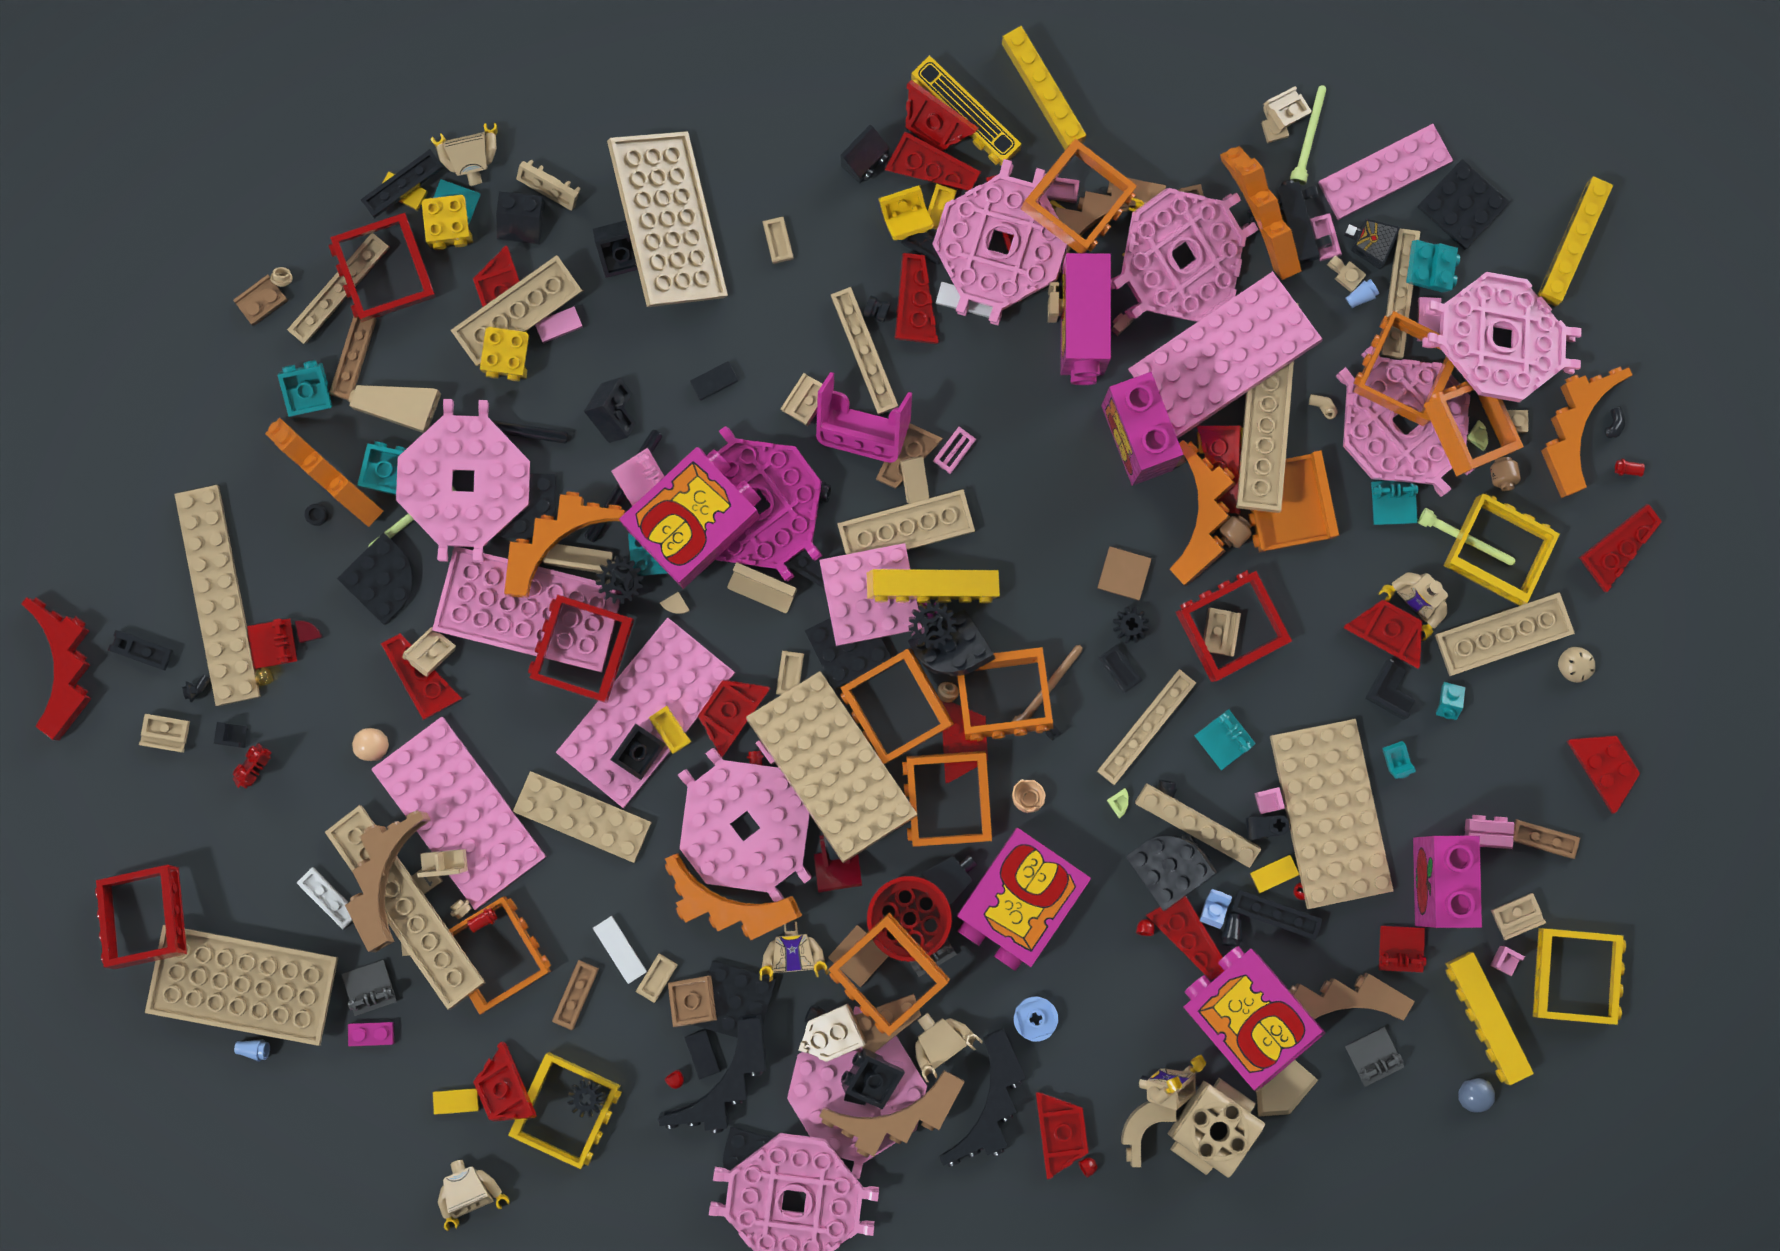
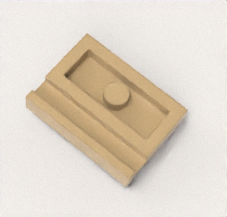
(1287, 108)
(1055, 305)
(803, 400)
(1221, 631)
(429, 651)
(164, 733)
(1518, 916)

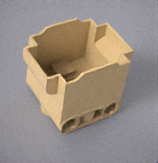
(1194, 1122)

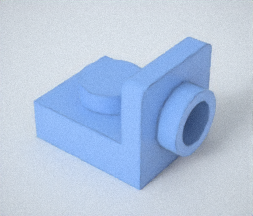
(1215, 908)

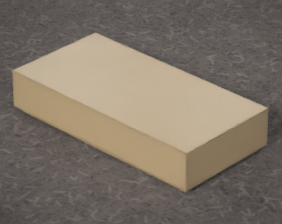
(778, 240)
(914, 479)
(789, 671)
(656, 978)

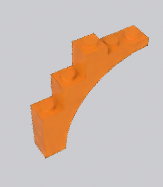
(1266, 211)
(1564, 456)
(323, 472)
(1211, 486)
(547, 533)
(723, 912)

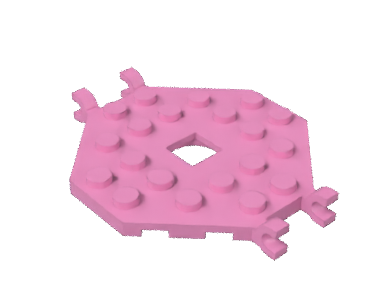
(1210, 235)
(988, 275)
(1508, 304)
(1378, 442)
(462, 516)
(717, 848)
(819, 1085)
(795, 1165)

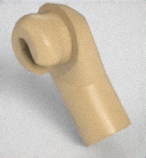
(1325, 404)

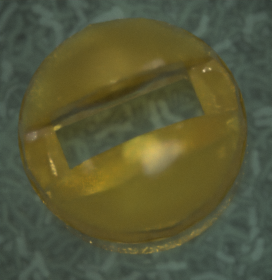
(263, 677)

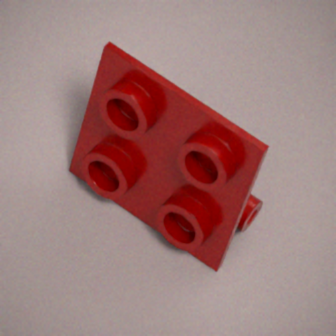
(272, 643)
(242, 774)
(1402, 949)

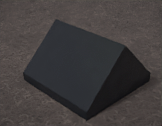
(638, 751)

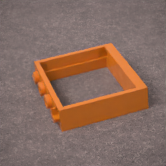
(1057, 227)
(1417, 331)
(1452, 439)
(927, 689)
(1017, 728)
(909, 791)
(531, 943)
(914, 950)

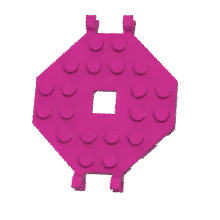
(793, 499)

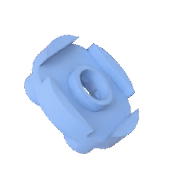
(1046, 1025)

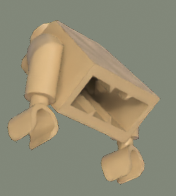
(941, 1042)

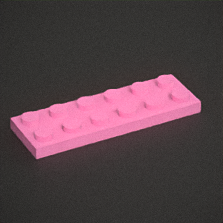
(1385, 171)

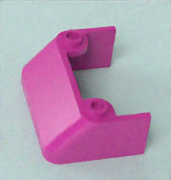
(860, 431)

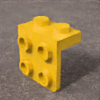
(905, 213)
(446, 222)
(504, 353)

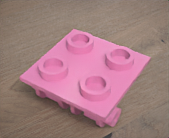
(638, 475)

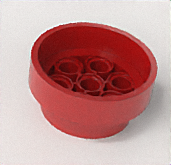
(919, 888)

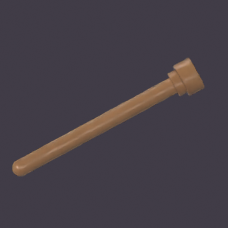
(1051, 684)

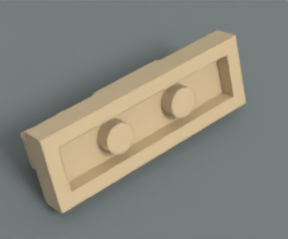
(548, 185)

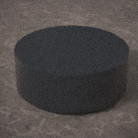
(316, 514)

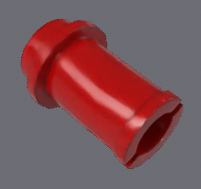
(1629, 468)
(755, 757)
(481, 920)

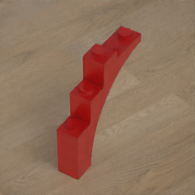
(69, 666)

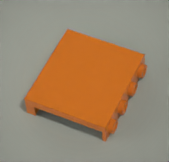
(1306, 508)

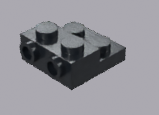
(871, 1078)

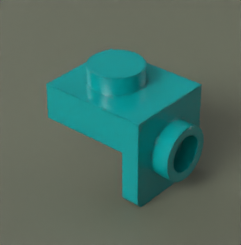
(1451, 701)
(1398, 760)

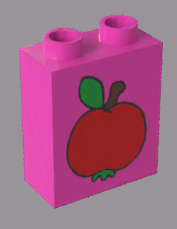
(1447, 881)

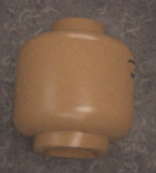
(1505, 473)
(1235, 532)

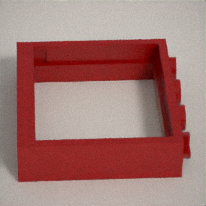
(350, 289)
(1198, 643)
(615, 659)
(172, 912)

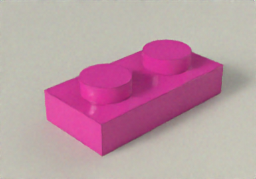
(371, 1034)

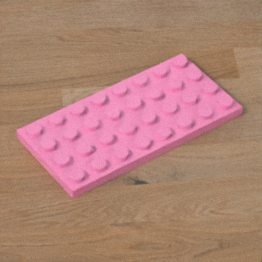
(1228, 353)
(479, 611)
(665, 672)
(465, 811)

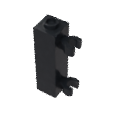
(1299, 222)

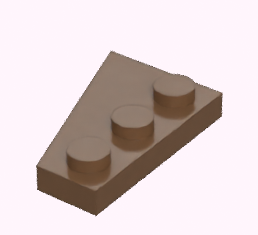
(916, 443)
(890, 1012)

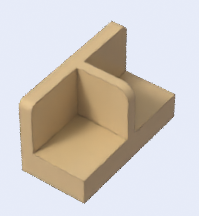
(443, 863)

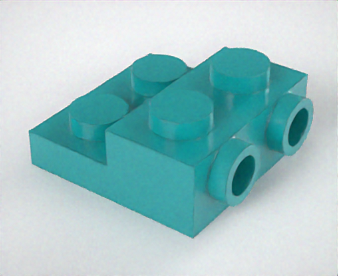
(1432, 266)
(304, 388)
(380, 468)

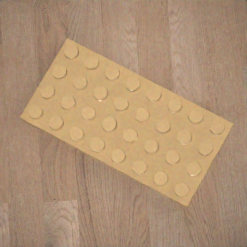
(667, 218)
(831, 766)
(1331, 813)
(244, 987)

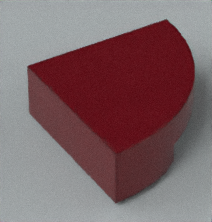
(307, 631)

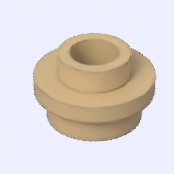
(281, 276)
(947, 692)
(460, 908)

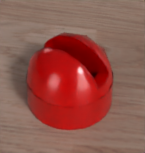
(1299, 895)
(1145, 928)
(675, 1079)
(1088, 1166)

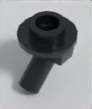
(191, 691)

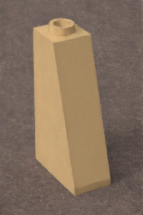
(398, 405)

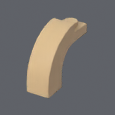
(1138, 1122)

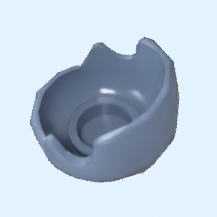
(1476, 1095)

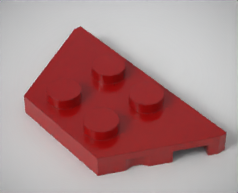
(934, 119)
(496, 277)
(1391, 631)
(727, 711)
(955, 741)
(1607, 767)
(502, 1088)
(1061, 1133)

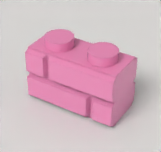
(1492, 833)

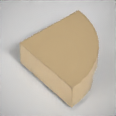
(675, 604)

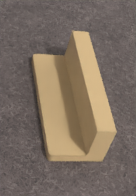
(577, 558)
(762, 588)

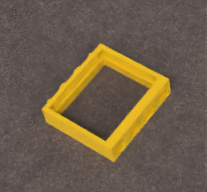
(1487, 580)
(1543, 972)
(595, 1135)

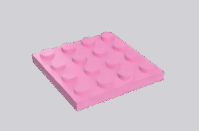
(851, 613)

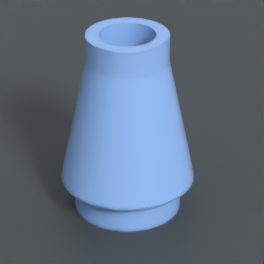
(1363, 293)
(253, 1049)

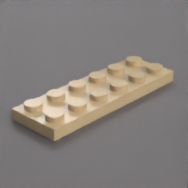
(519, 306)
(911, 524)
(1504, 634)
(582, 817)

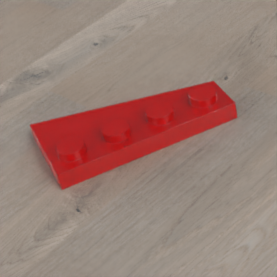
(928, 163)
(914, 310)
(1223, 449)
(1614, 551)
(428, 693)
(1188, 933)

